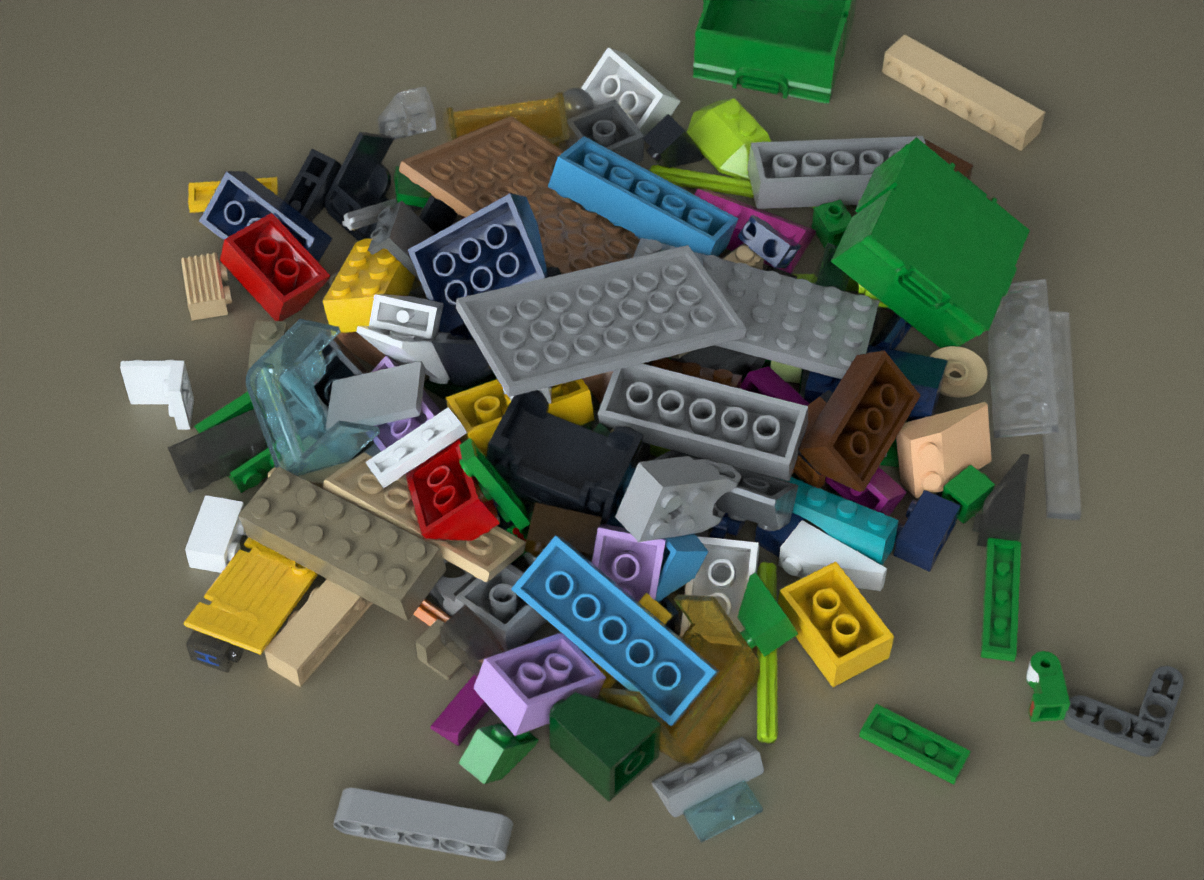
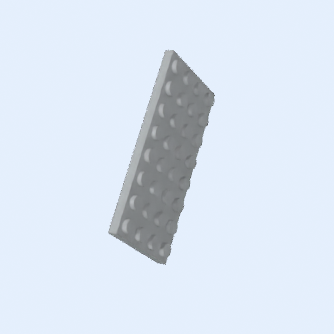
(789, 316)
(599, 319)

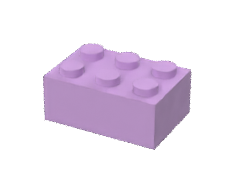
(533, 677)

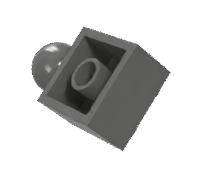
(604, 125)

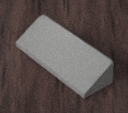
(708, 776)

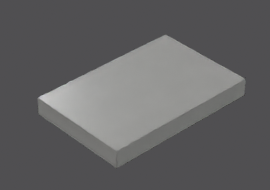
(378, 396)

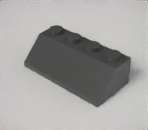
(755, 497)

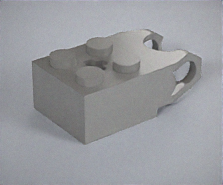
(675, 497)
(493, 603)

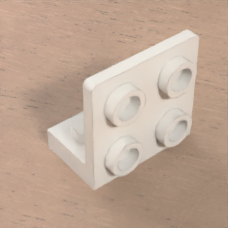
(160, 384)

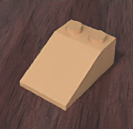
(943, 446)

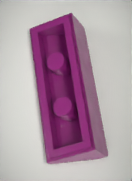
(461, 714)

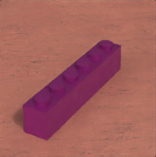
(882, 491)

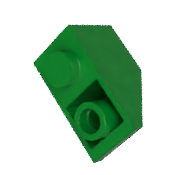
(496, 752)

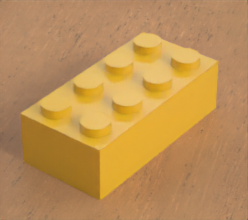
(359, 279)
(484, 406)

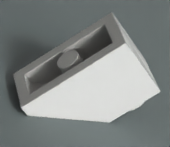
(406, 315)

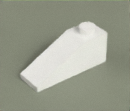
(811, 549)

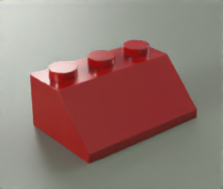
(273, 267)
(449, 500)

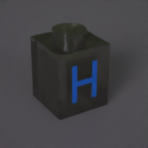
(213, 651)

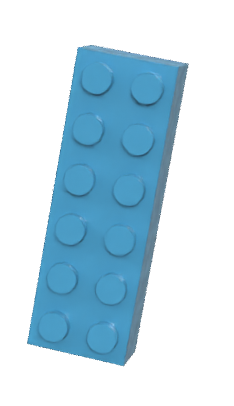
(639, 199)
(615, 630)

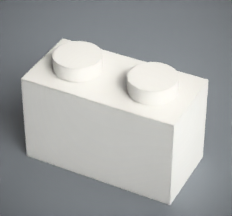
(215, 534)

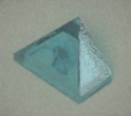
(722, 811)

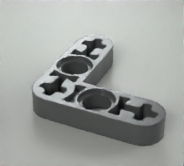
(1142, 724)

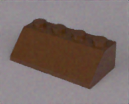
(860, 421)

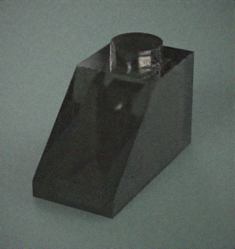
(469, 639)

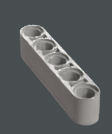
(423, 824)

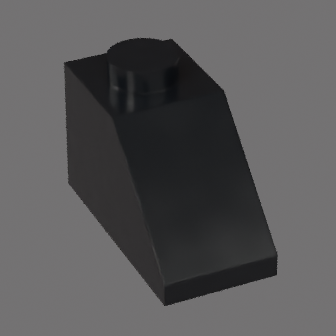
(671, 144)

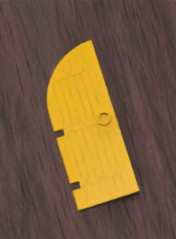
(251, 597)

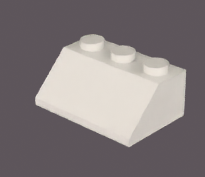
(632, 87)

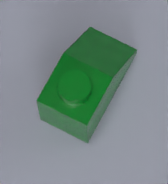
(763, 618)

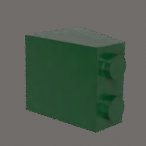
(603, 741)

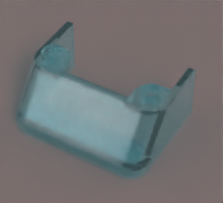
(289, 408)

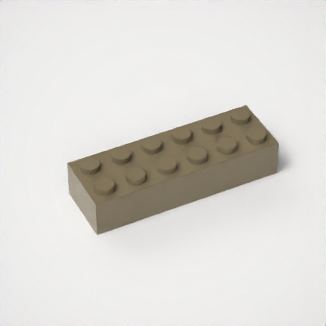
(343, 543)

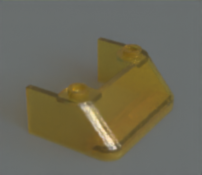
(543, 117)
(739, 670)

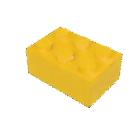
(835, 624)

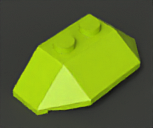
(725, 136)

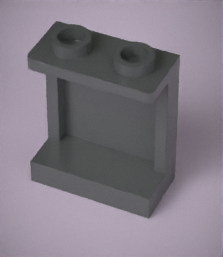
(397, 232)

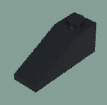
(312, 184)

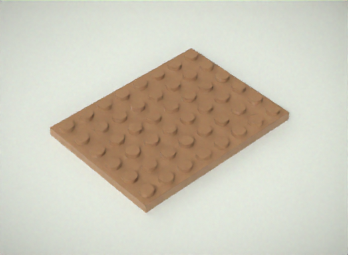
(518, 161)

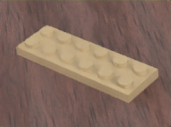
(481, 557)

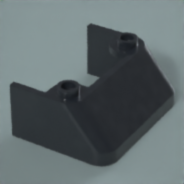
(366, 181)

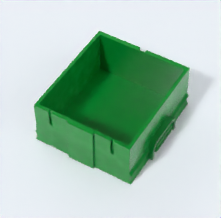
(774, 45)
(932, 246)

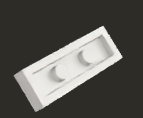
(416, 447)

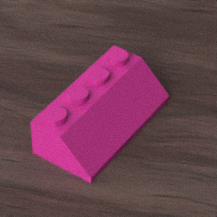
(792, 230)

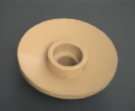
(966, 367)

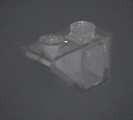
(408, 114)

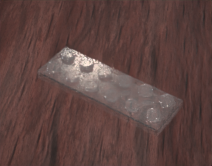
(1022, 363)

